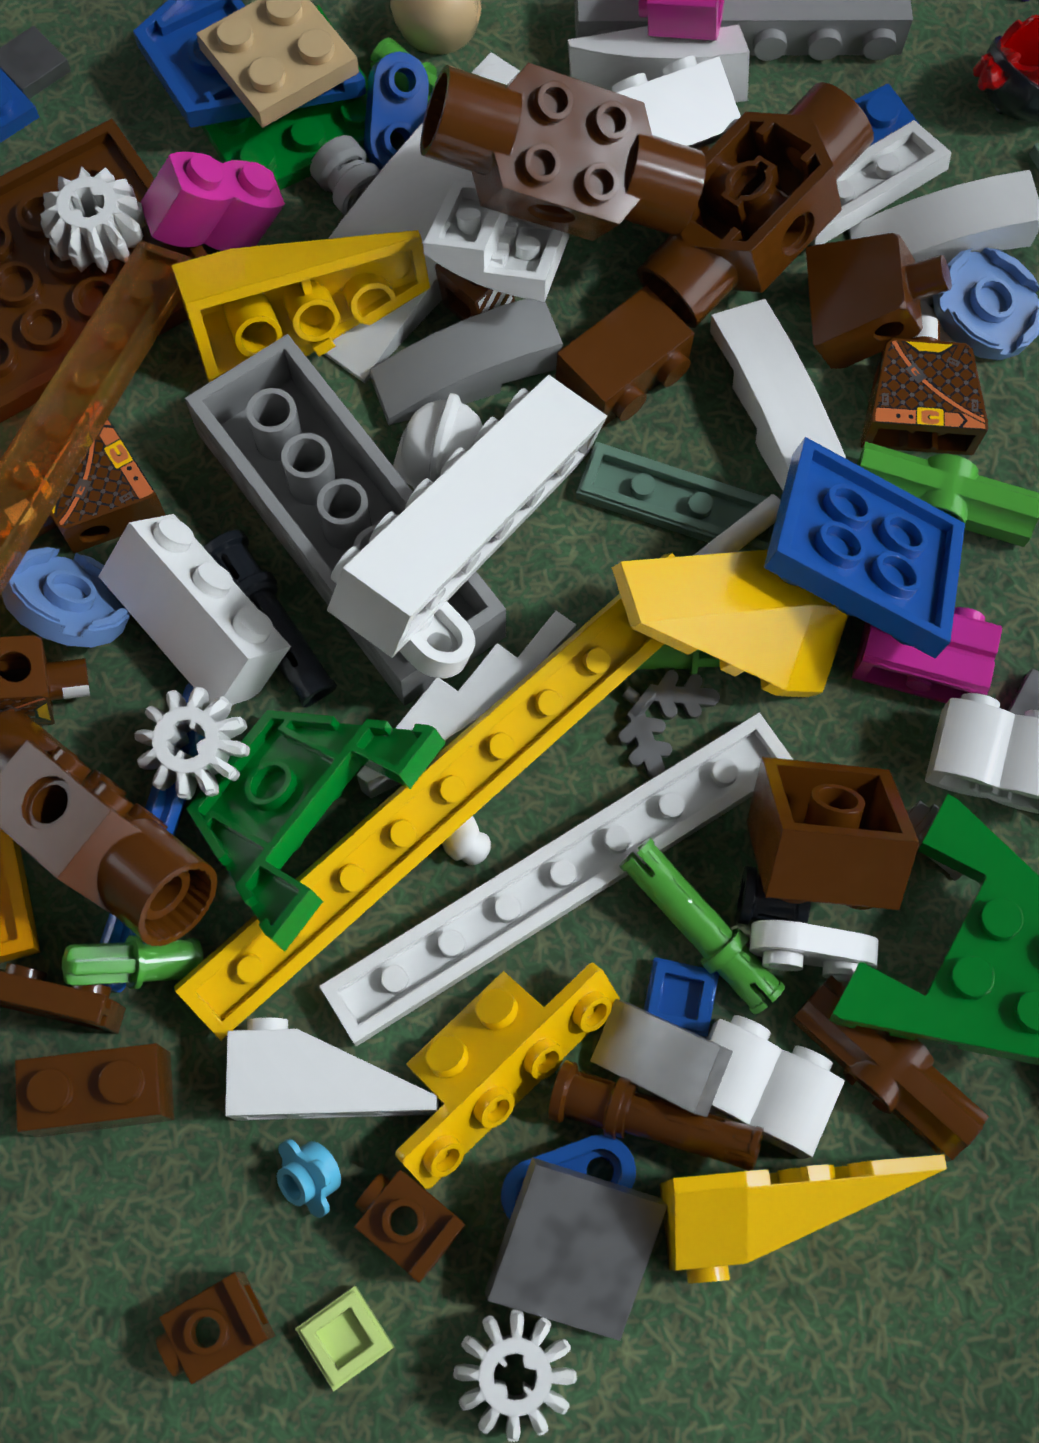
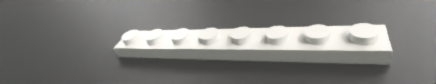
(549, 882)

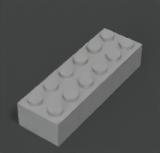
(318, 483)

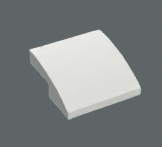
(493, 246)

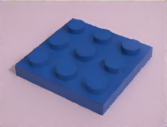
(867, 548)

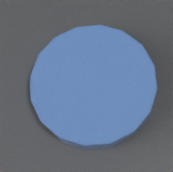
(989, 304)
(64, 599)

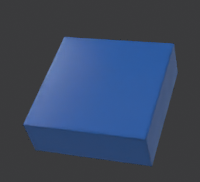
(682, 994)

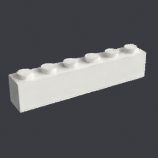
(463, 516)

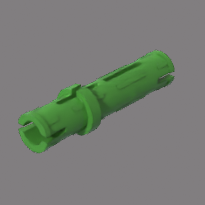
(720, 946)

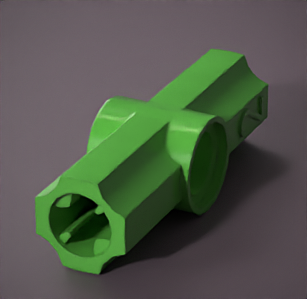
(958, 490)

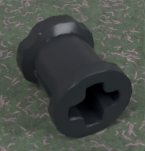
(755, 906)

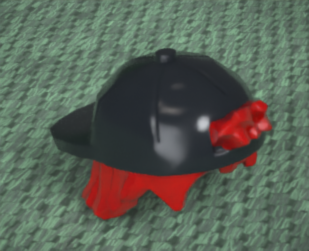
(1012, 71)

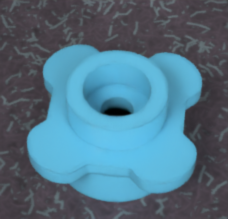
(308, 1175)

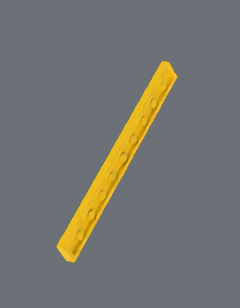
(419, 819)

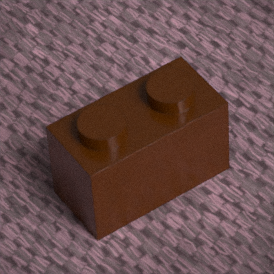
(627, 356)
(94, 1090)

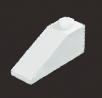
(297, 1076)

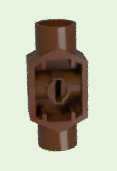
(561, 152)
(760, 203)
(98, 837)

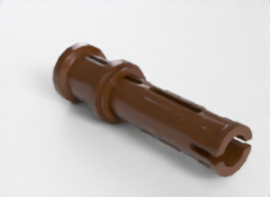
(624, 1110)

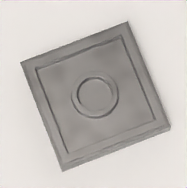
(575, 1249)

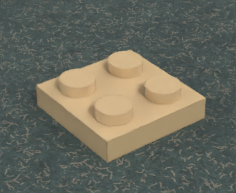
(277, 55)

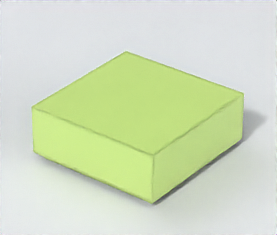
(344, 1338)

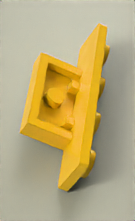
(493, 1060)

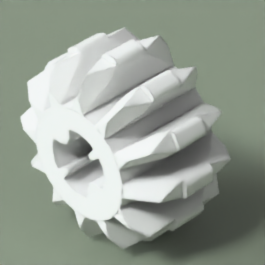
(92, 219)
(171, 735)
(495, 1390)

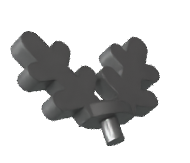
(666, 697)

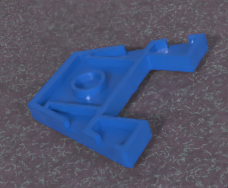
(190, 79)

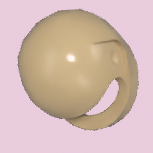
(436, 24)

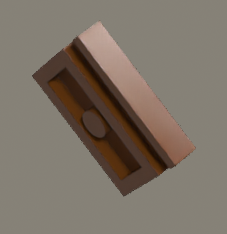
(83, 1005)

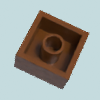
(831, 834)

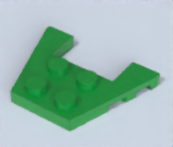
(284, 789)
(990, 975)

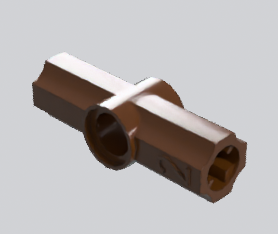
(894, 1073)

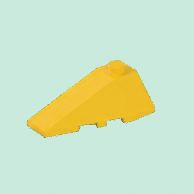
(300, 289)
(737, 615)
(751, 1213)

